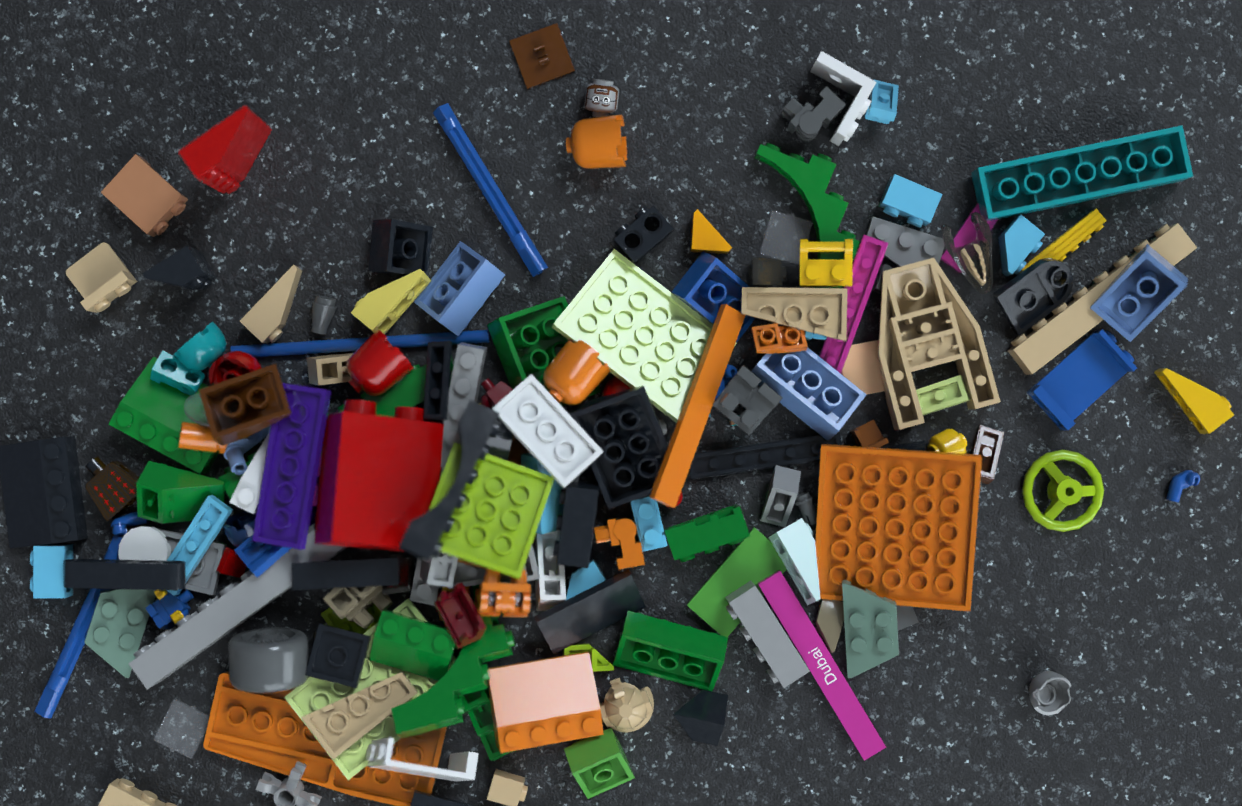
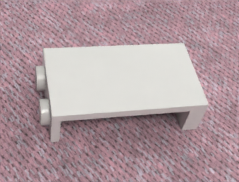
(460, 767)

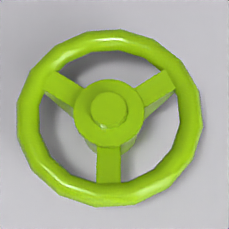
(1063, 490)

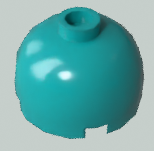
(202, 348)

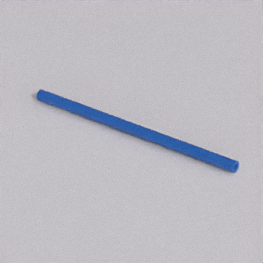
(353, 344)

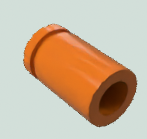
(199, 438)

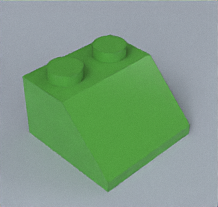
(598, 763)

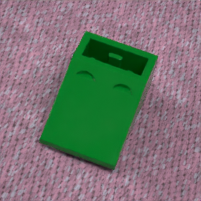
(173, 494)

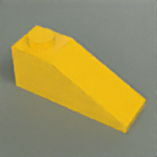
(1202, 406)

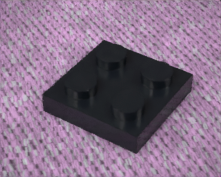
(338, 655)

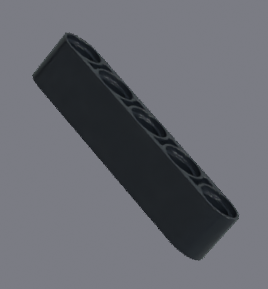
(124, 574)

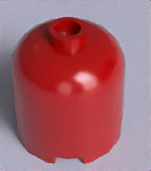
(377, 365)

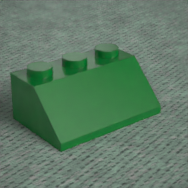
(412, 645)

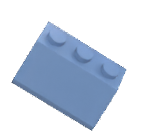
(459, 288)

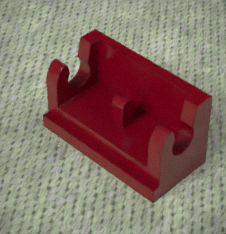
(460, 616)

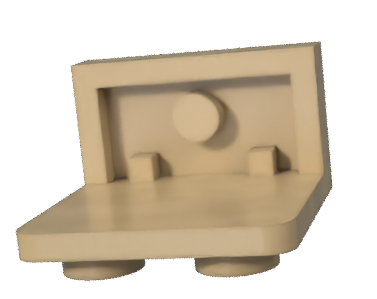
(100, 278)

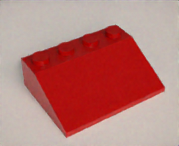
(227, 150)

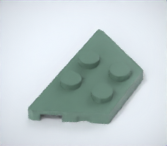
(119, 626)
(869, 629)

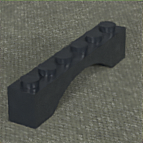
(426, 531)

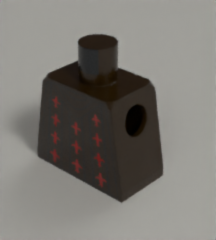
(112, 487)

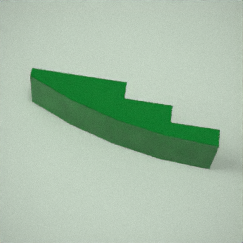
(480, 713)

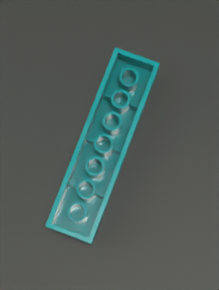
(1082, 173)

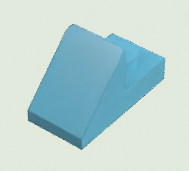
(883, 102)

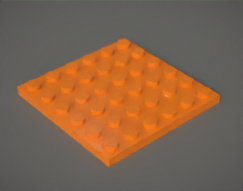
(898, 524)

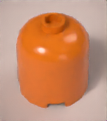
(598, 142)
(574, 373)

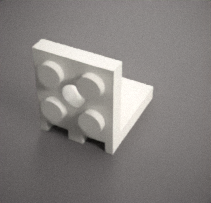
(852, 83)

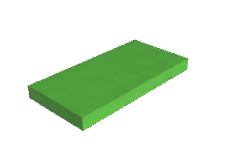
(749, 561)

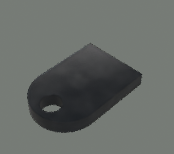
(1034, 293)

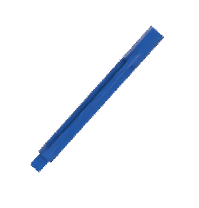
(490, 190)
(73, 646)

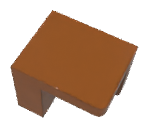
(868, 435)

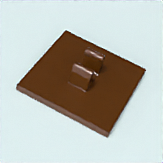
(542, 56)

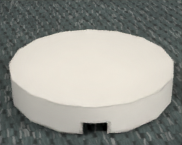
(144, 544)

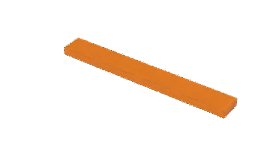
(697, 406)

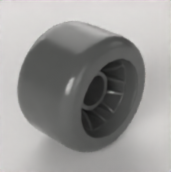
(268, 659)

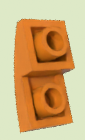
(778, 339)

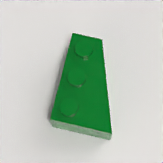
(707, 533)

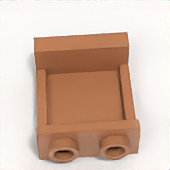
(144, 196)

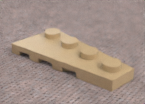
(806, 309)
(352, 717)

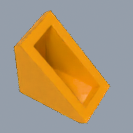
(706, 237)

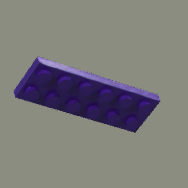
(292, 469)

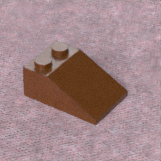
(245, 404)

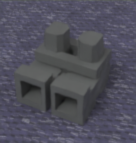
(809, 121)
(743, 391)

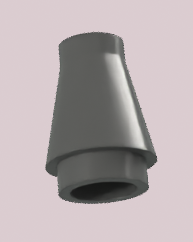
(322, 313)

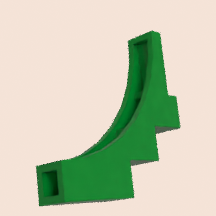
(811, 183)
(468, 674)

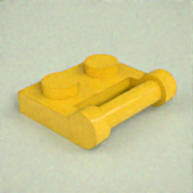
(825, 271)

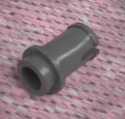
(807, 507)

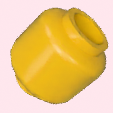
(948, 441)

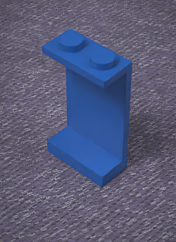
(1081, 378)

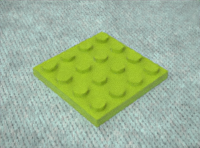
(497, 515)

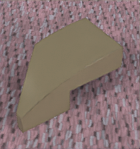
(830, 622)

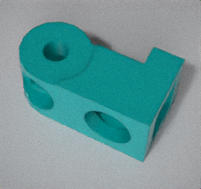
(173, 373)

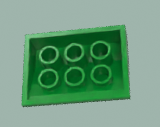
(529, 342)
(155, 416)

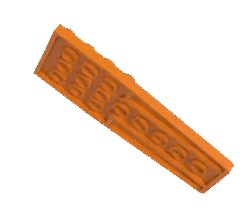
(271, 735)

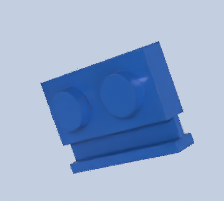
(259, 555)

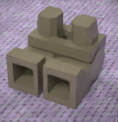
(356, 601)

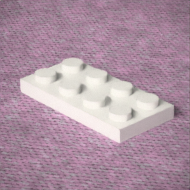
(547, 431)

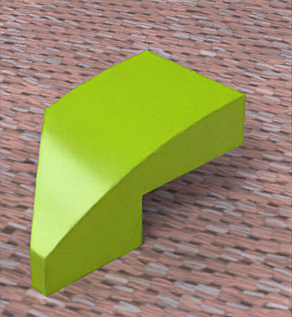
(598, 662)

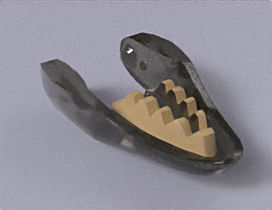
(973, 258)

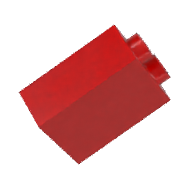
(375, 475)

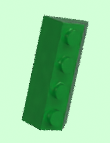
(670, 651)

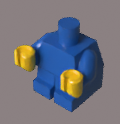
(169, 608)

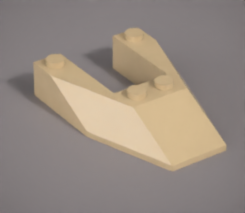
(924, 327)

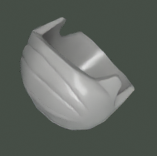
(1049, 692)

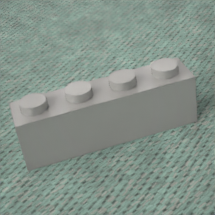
(767, 634)

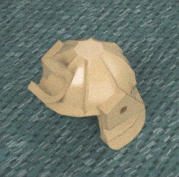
(626, 706)

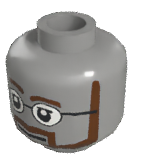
(601, 97)

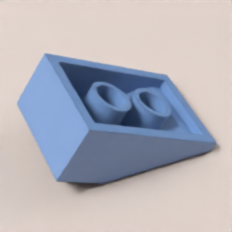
(1139, 293)

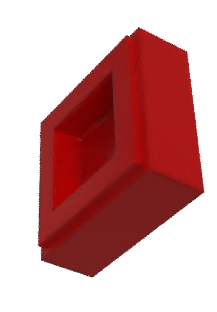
(231, 563)

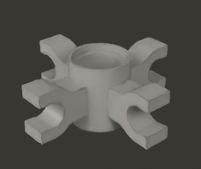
(292, 784)

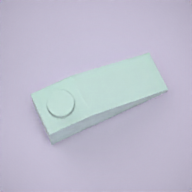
(798, 553)

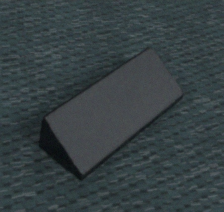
(437, 381)

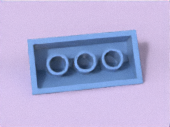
(810, 389)

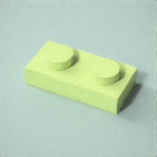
(942, 395)

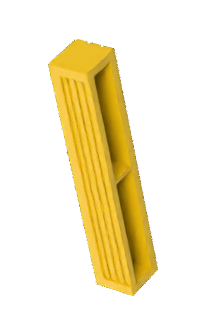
(1071, 238)

